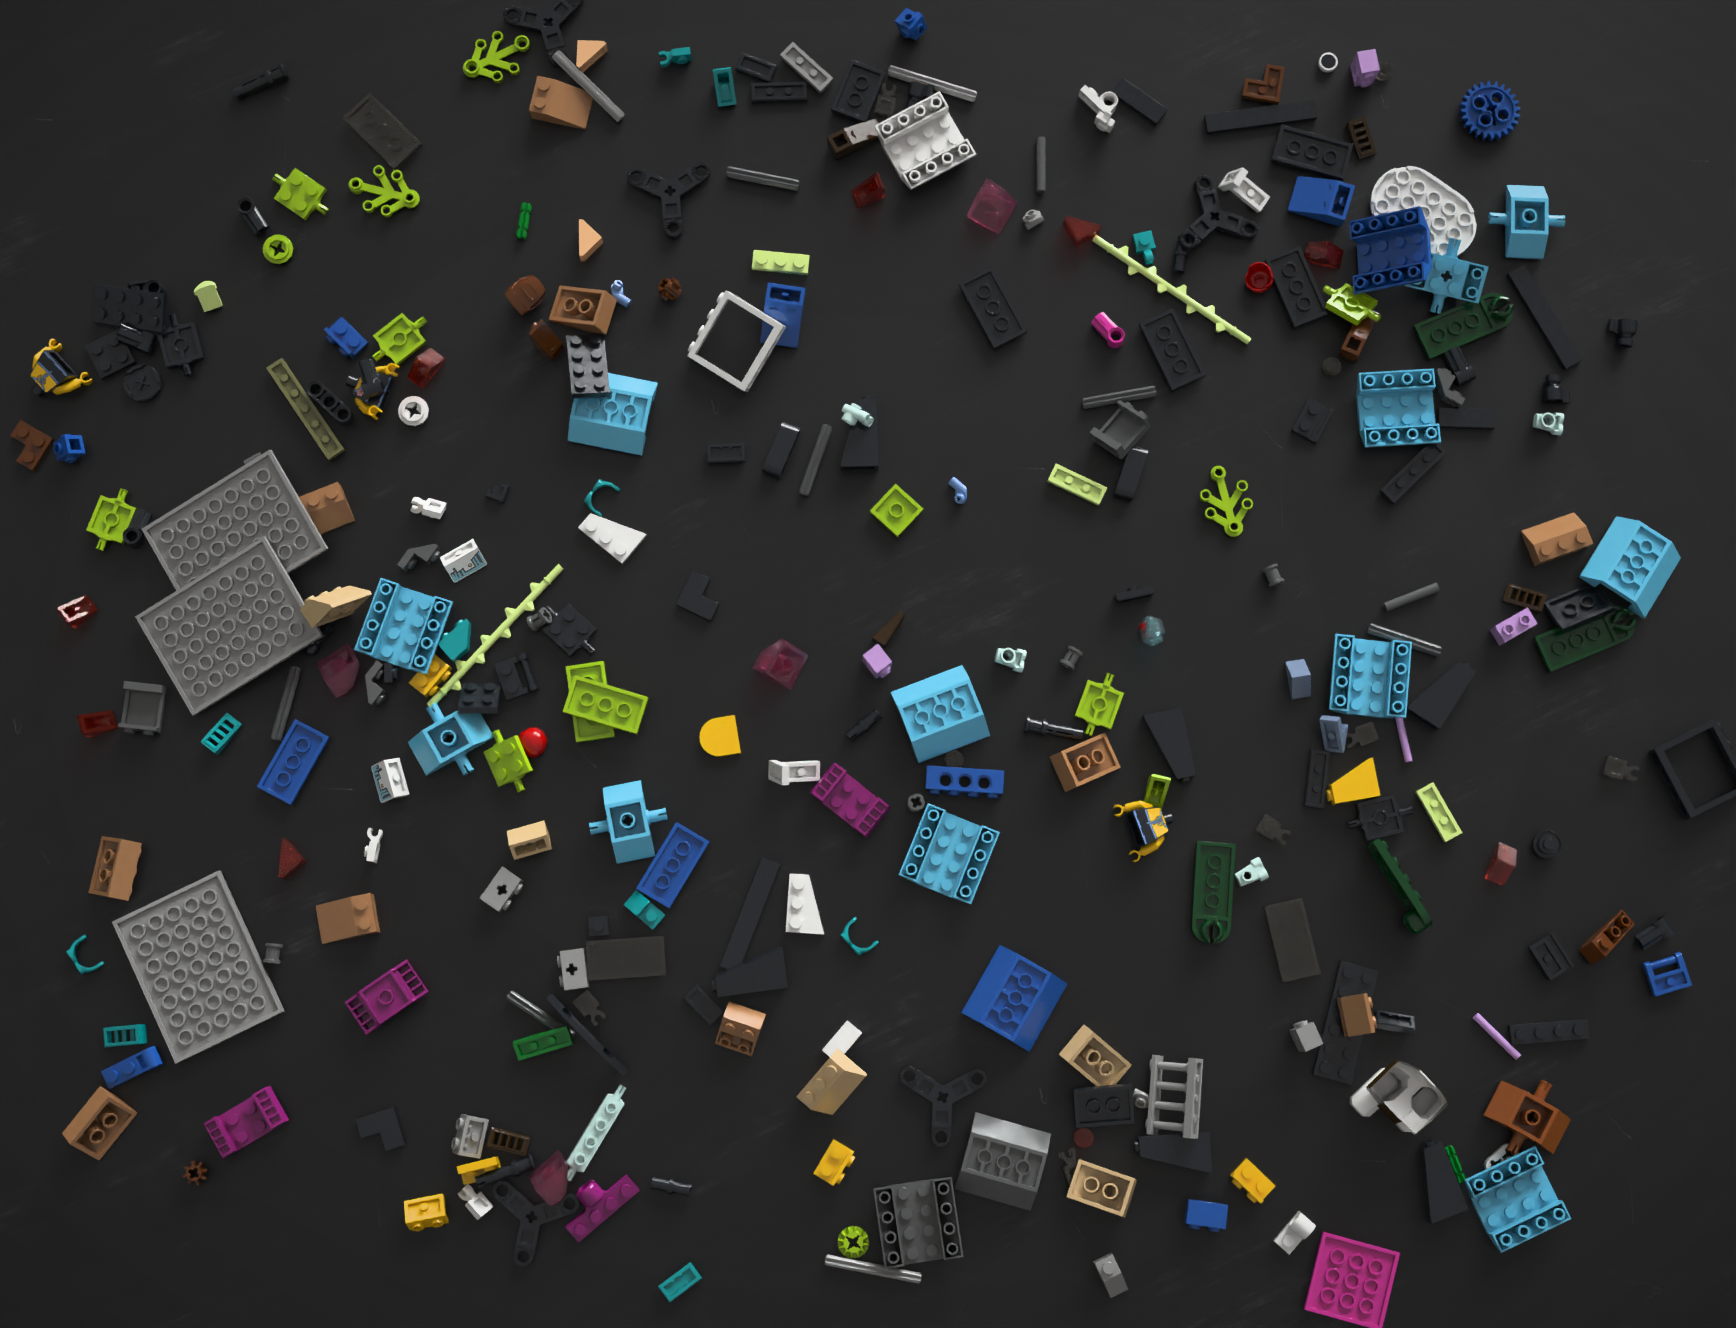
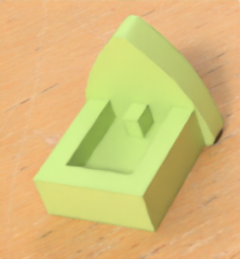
(208, 295)

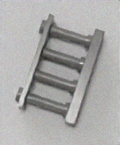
(1190, 1107)

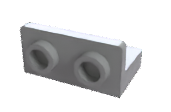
(469, 1136)

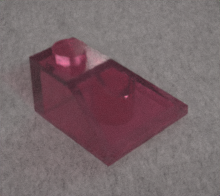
(992, 206)
(781, 663)
(339, 670)
(551, 1178)

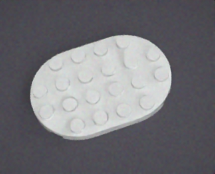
(1443, 207)

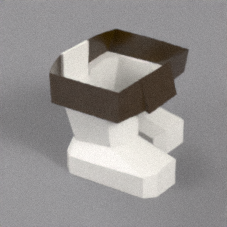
(1406, 1102)

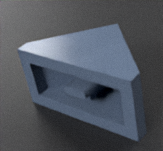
(1298, 679)

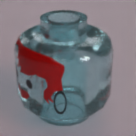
(1152, 630)

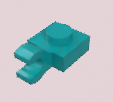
(677, 55)
(1145, 244)

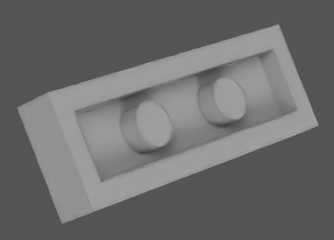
(806, 67)

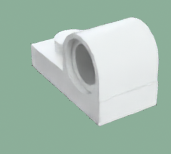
(1097, 103)
(1297, 1229)

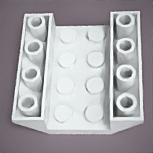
(923, 141)

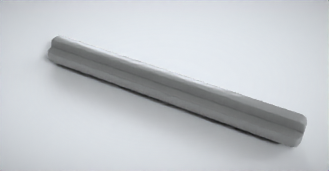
(588, 85)
(941, 86)
(874, 1269)

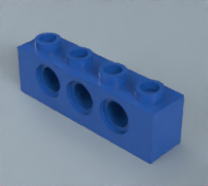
(994, 777)

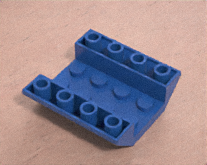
(1391, 250)
(1014, 997)

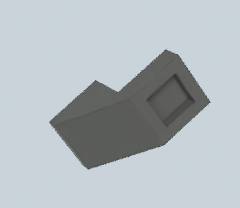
(1443, 381)
(426, 553)
(375, 692)

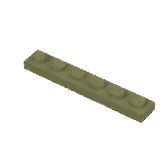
(305, 409)

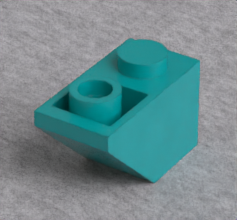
(456, 642)

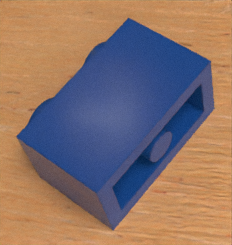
(1205, 1214)

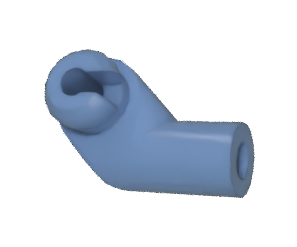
(617, 293)
(960, 490)

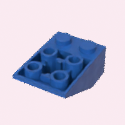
(1321, 199)
(786, 306)

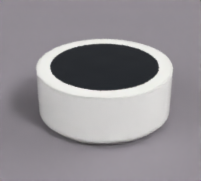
(1327, 62)

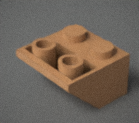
(1356, 1015)
(740, 1028)

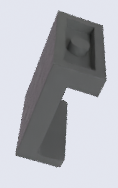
(1121, 430)
(143, 708)

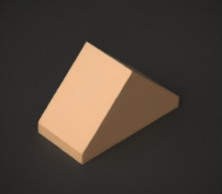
(589, 52)
(588, 240)

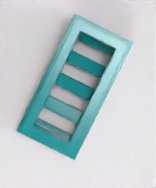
(216, 729)
(137, 1034)

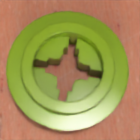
(276, 241)
(852, 1232)

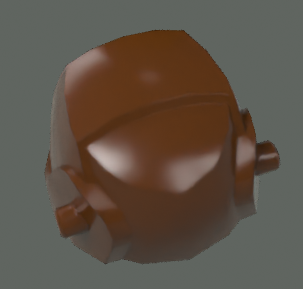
(526, 294)

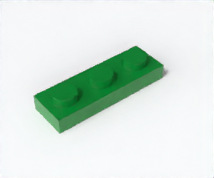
(543, 1042)

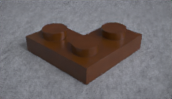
(1265, 90)
(36, 445)

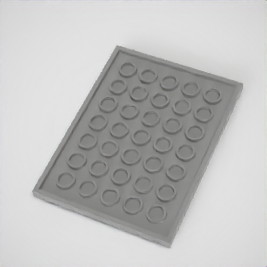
(232, 516)
(228, 626)
(198, 967)

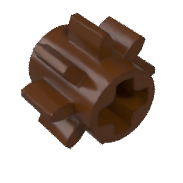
(669, 289)
(201, 1171)

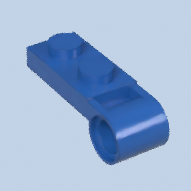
(132, 1067)

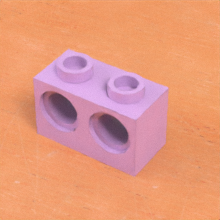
(1364, 68)
(1513, 626)
(877, 661)

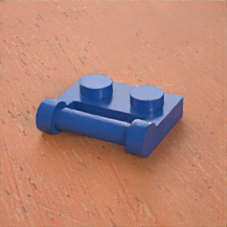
(1669, 980)

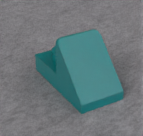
(724, 86)
(644, 910)

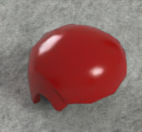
(1259, 277)
(533, 741)

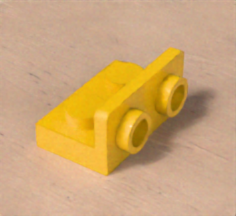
(428, 683)
(834, 1162)
(477, 1168)
(1252, 1180)
(425, 1212)

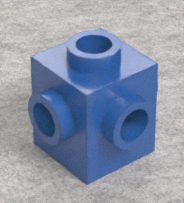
(911, 24)
(69, 448)

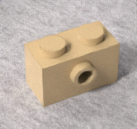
(529, 840)

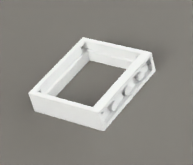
(762, 356)

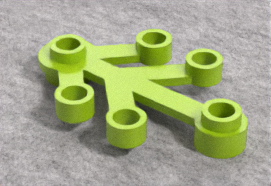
(494, 58)
(387, 193)
(1227, 504)

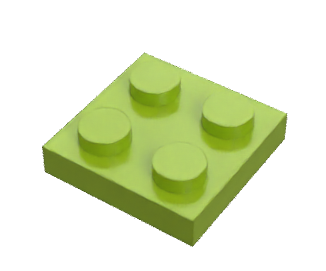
(896, 510)

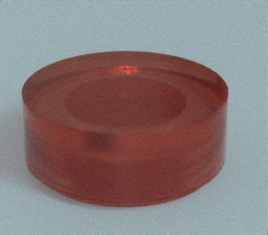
(1083, 1137)

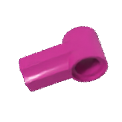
(1108, 329)

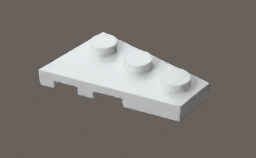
(612, 537)
(802, 907)

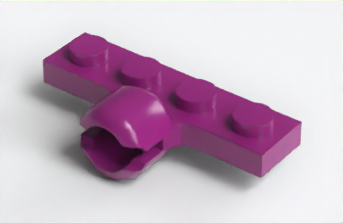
(599, 1205)

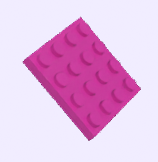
(1351, 1280)

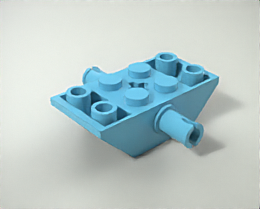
(1526, 236)
(1464, 279)
(431, 745)
(630, 841)

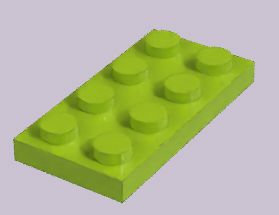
(605, 704)
(585, 729)

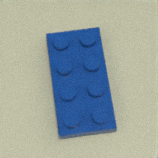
(293, 762)
(672, 865)

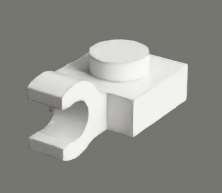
(1104, 121)
(430, 508)
(372, 850)
(477, 1203)

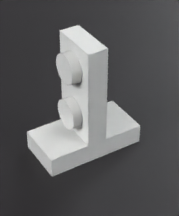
(1244, 189)
(793, 771)

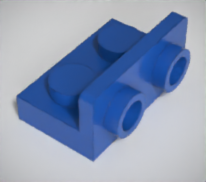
(346, 337)

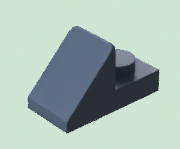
(1333, 733)

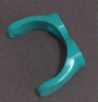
(599, 484)
(858, 950)
(72, 954)

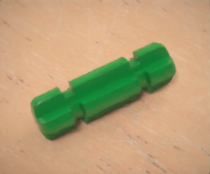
(523, 221)
(1455, 1164)

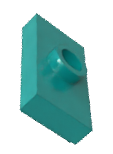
(680, 1282)

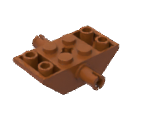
(1510, 1109)

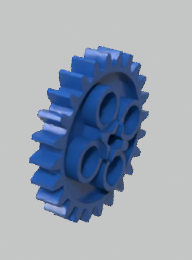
(1505, 107)

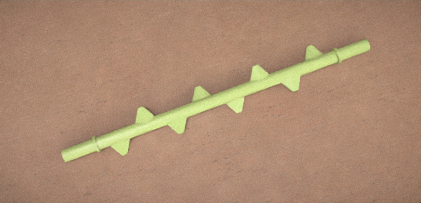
(1179, 292)
(502, 631)

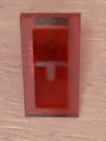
(869, 190)
(1080, 230)
(1324, 254)
(425, 367)
(77, 611)
(96, 723)
(290, 859)
(1502, 864)

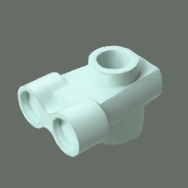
(854, 413)
(1549, 422)
(1015, 659)
(1256, 872)

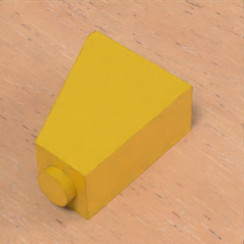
(1355, 785)

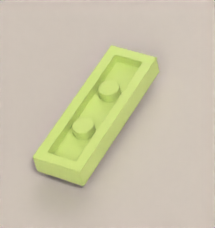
(780, 262)
(1077, 484)
(1438, 812)

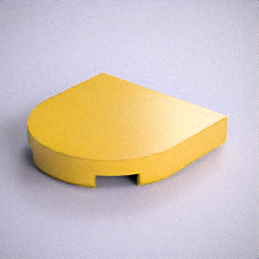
(720, 736)

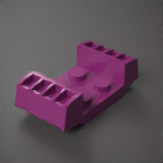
(850, 800)
(386, 997)
(246, 1122)

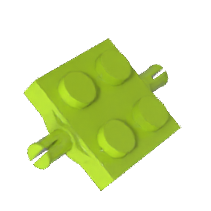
(300, 194)
(1351, 306)
(399, 339)
(111, 519)
(1099, 704)
(508, 761)

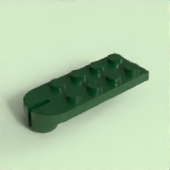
(1463, 324)
(1566, 648)
(1213, 890)
(1417, 917)

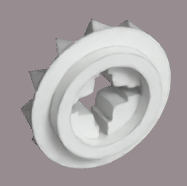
(410, 403)

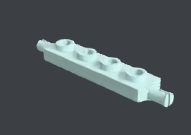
(595, 1132)

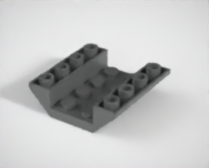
(1003, 1161)
(918, 1222)

